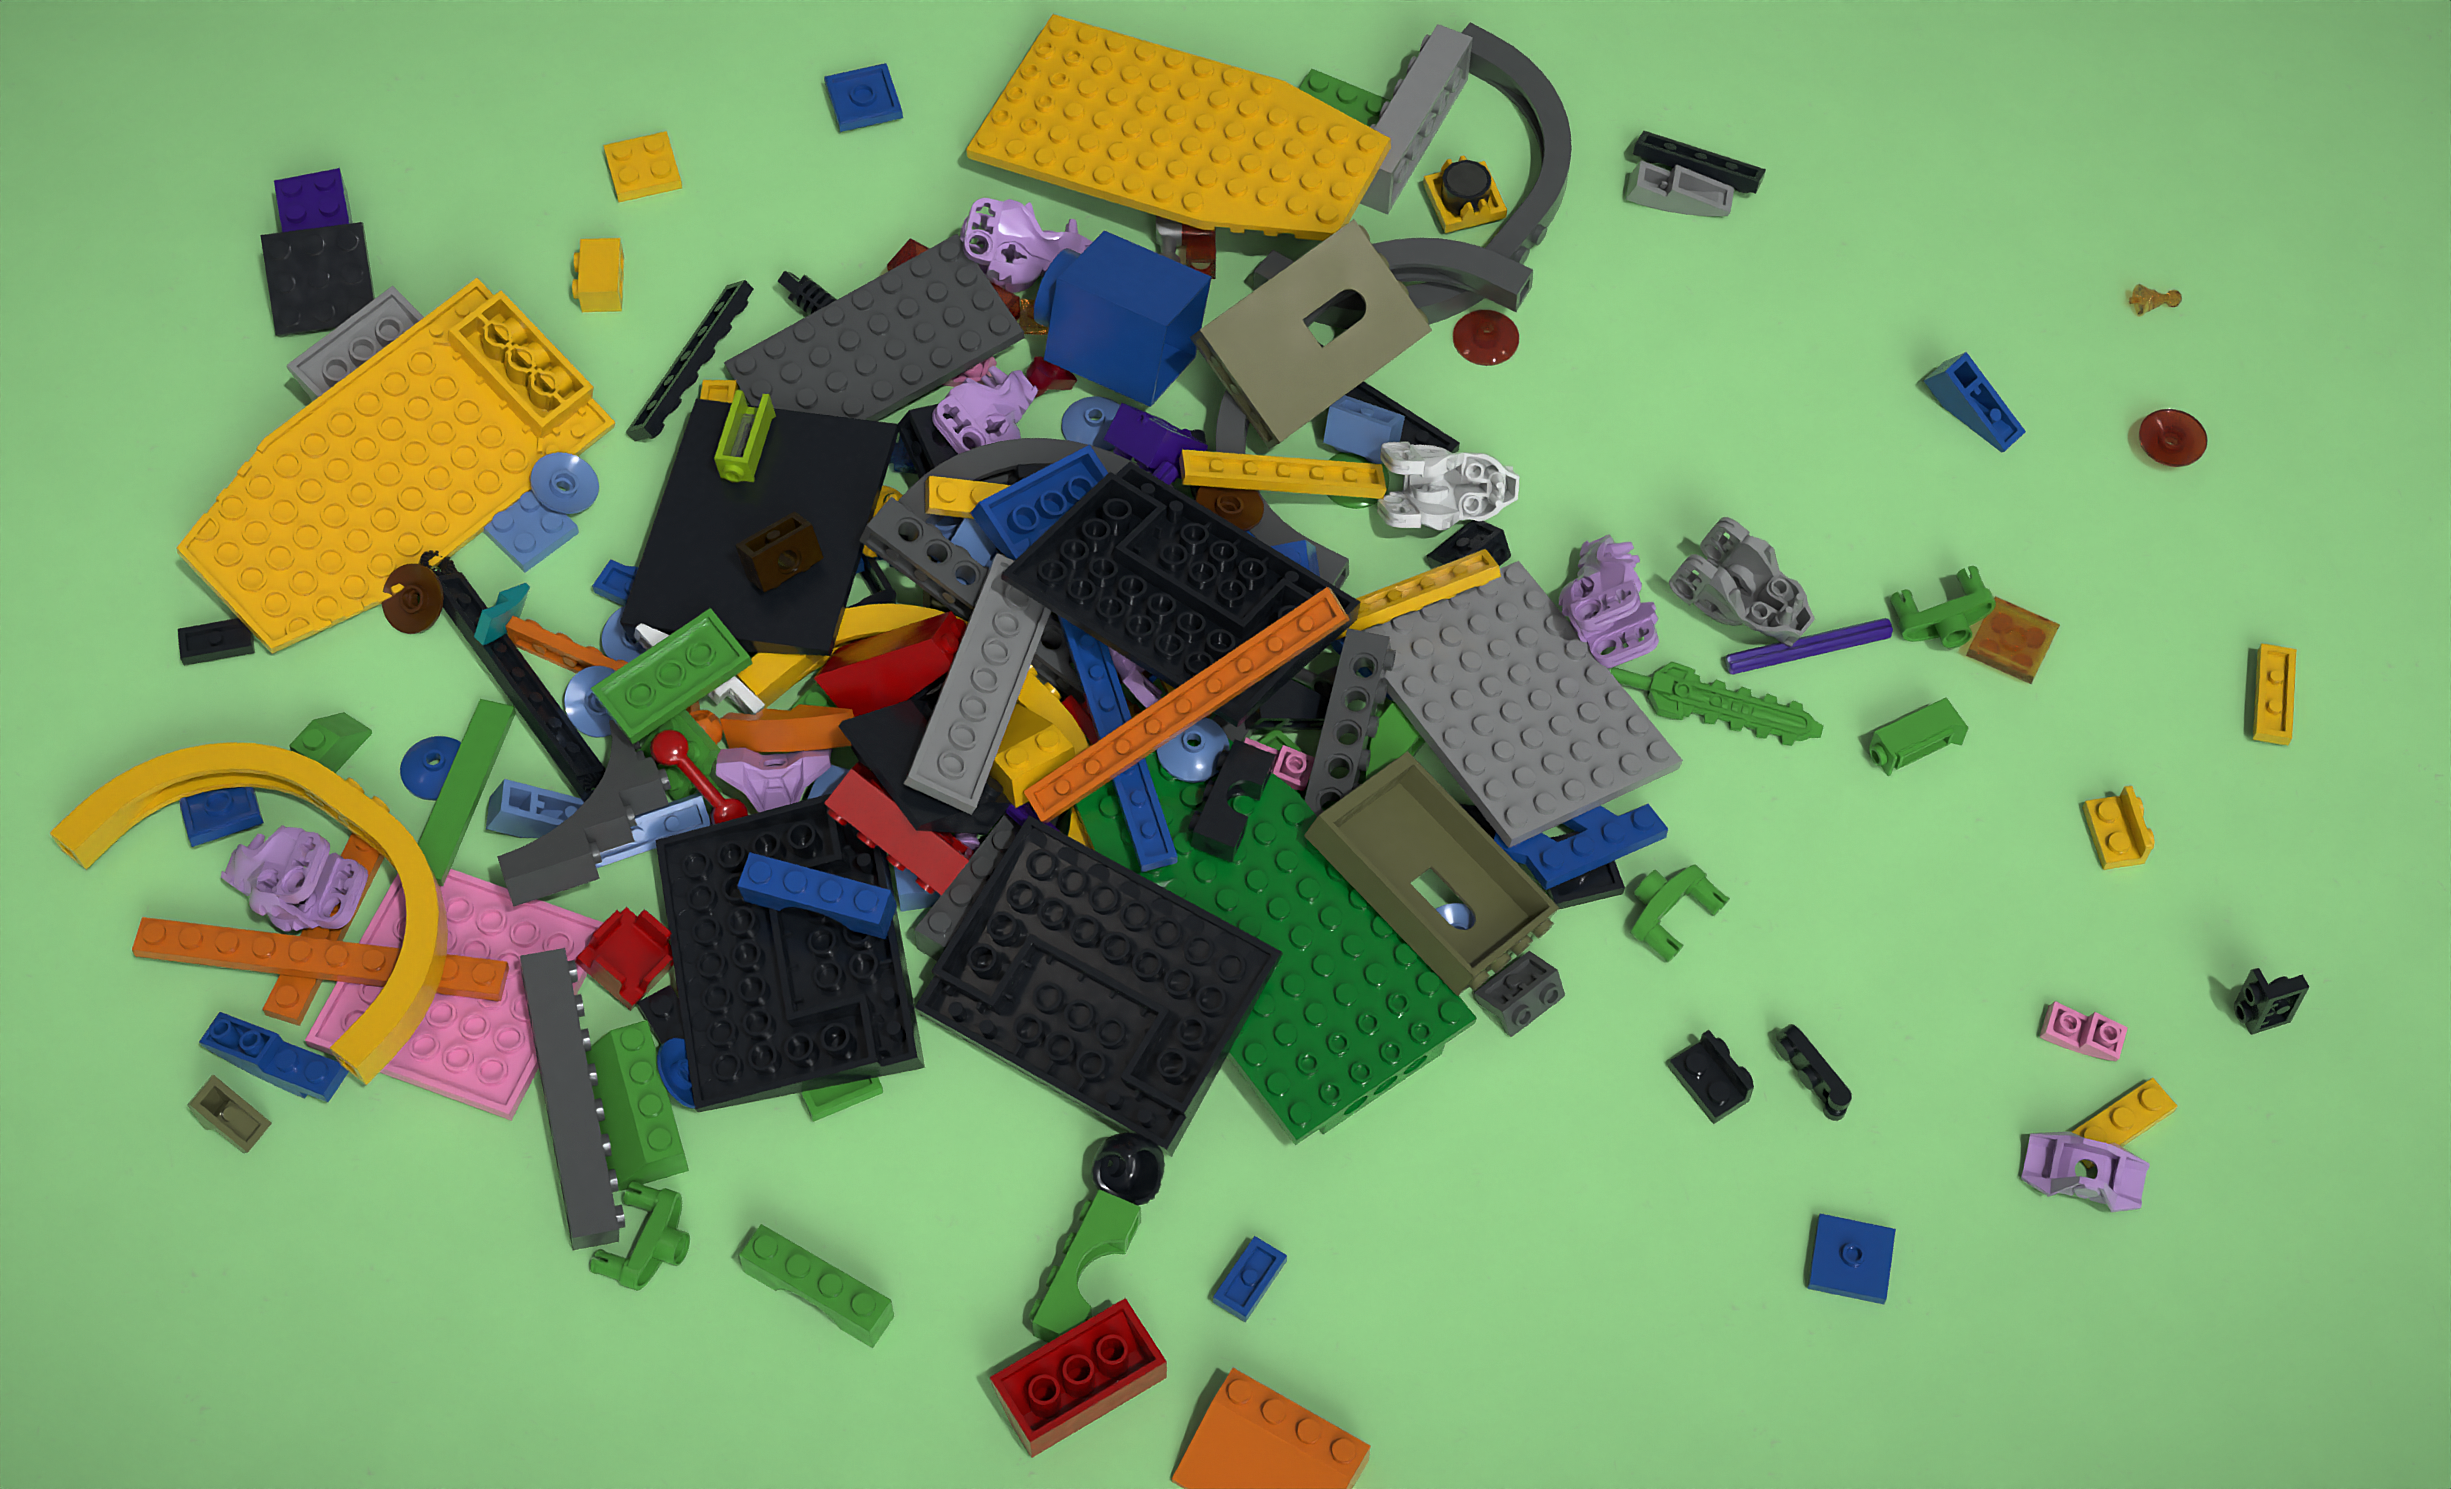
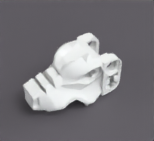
(1444, 486)

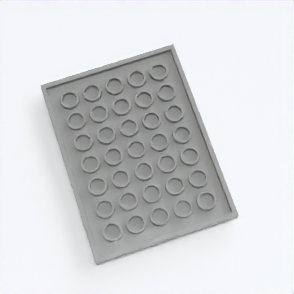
(1520, 706)

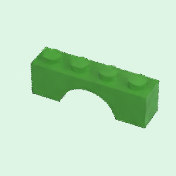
(1105, 1230)
(843, 1298)

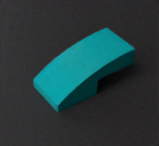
(494, 619)

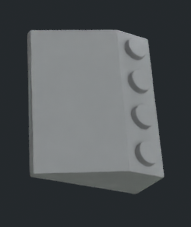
(353, 342)

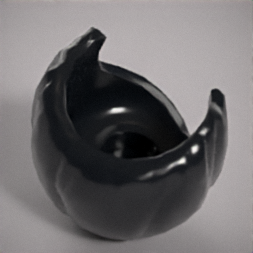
(1129, 1167)

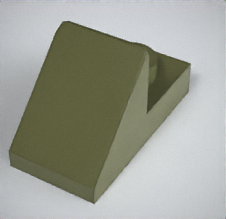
(228, 1114)

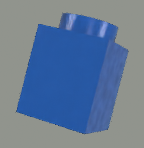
(1121, 316)

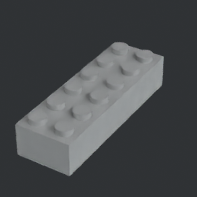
(1418, 111)

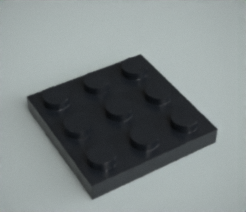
(317, 277)

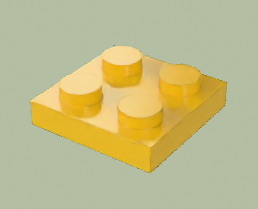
(642, 166)

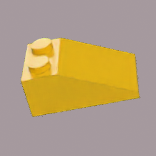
(1028, 753)

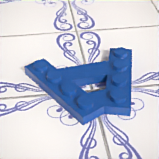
(1600, 841)

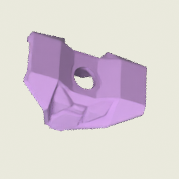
(771, 778)
(2052, 1164)

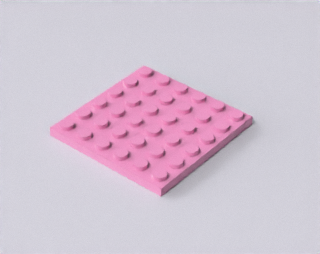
(466, 1045)

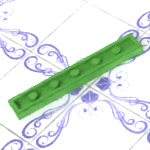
(465, 785)

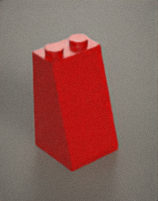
(891, 664)

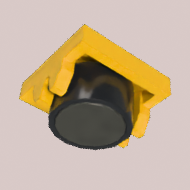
(1464, 195)

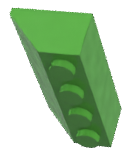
(635, 1107)

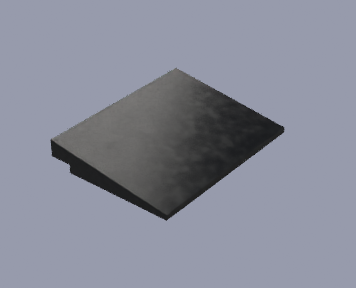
(809, 465)
(1168, 583)
(1098, 983)
(788, 993)

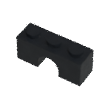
(1242, 773)

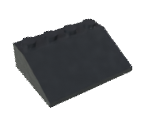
(888, 744)

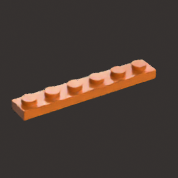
(561, 649)
(294, 994)

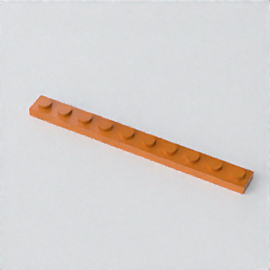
(1187, 705)
(306, 957)

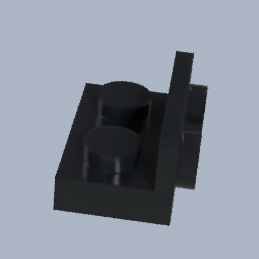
(1469, 540)
(2271, 1004)
(1713, 1077)

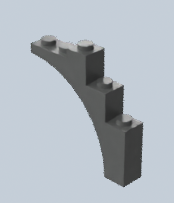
(603, 822)

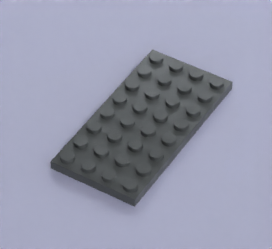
(883, 340)

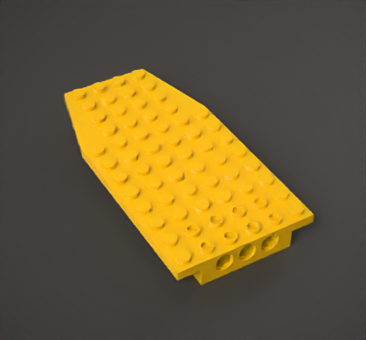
(1178, 135)
(391, 466)

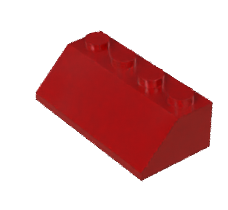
(868, 807)
(1079, 1377)

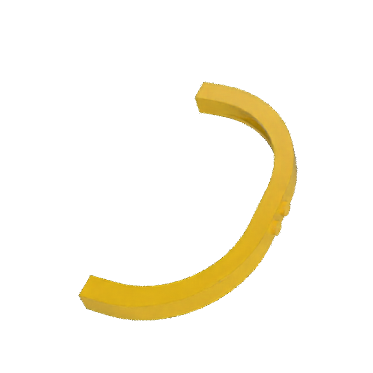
(776, 673)
(189, 771)

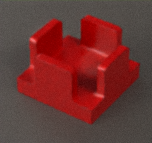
(628, 955)

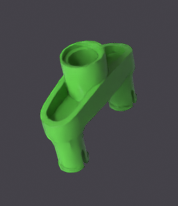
(1947, 620)
(1662, 895)
(657, 1243)

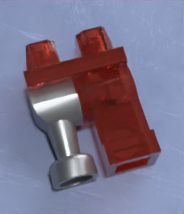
(1199, 243)

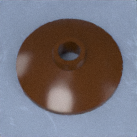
(1238, 506)
(403, 608)

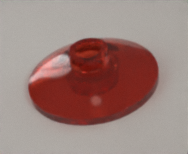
(1486, 347)
(2177, 428)

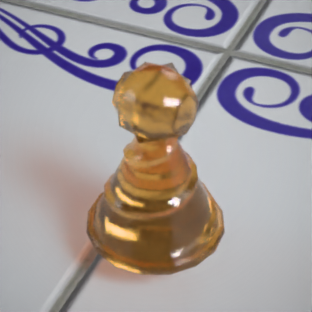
(2148, 299)

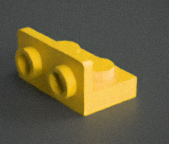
(2119, 829)

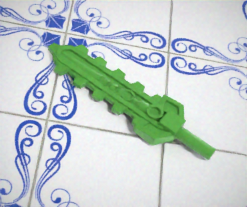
(1678, 693)

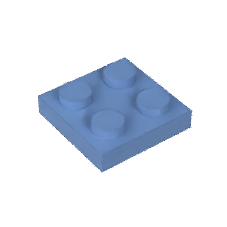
(529, 531)

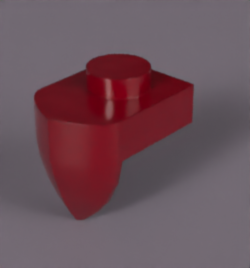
(1048, 376)

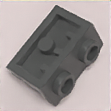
(1521, 992)

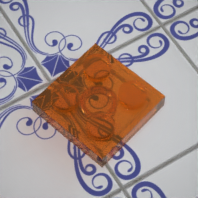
(2013, 640)

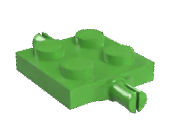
(701, 752)

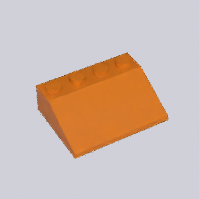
(1267, 1442)

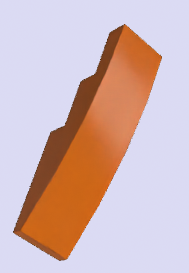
(787, 731)

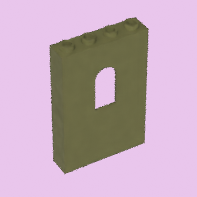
(1275, 361)
(1400, 829)

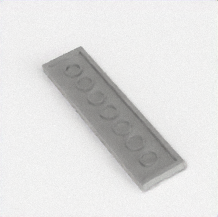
(978, 693)

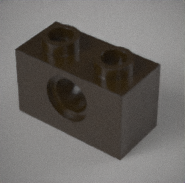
(779, 551)

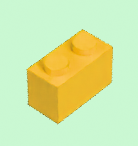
(599, 275)

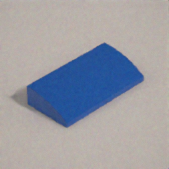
(1034, 504)

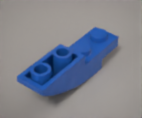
(272, 1059)

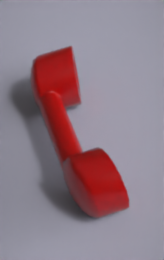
(671, 749)

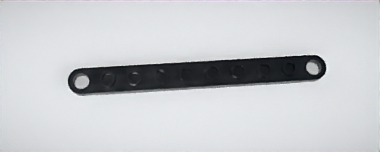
(519, 682)

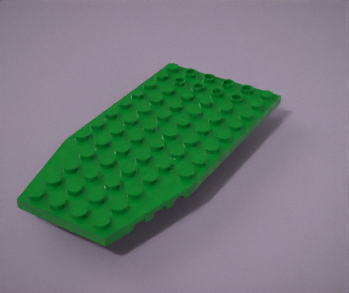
(1349, 996)

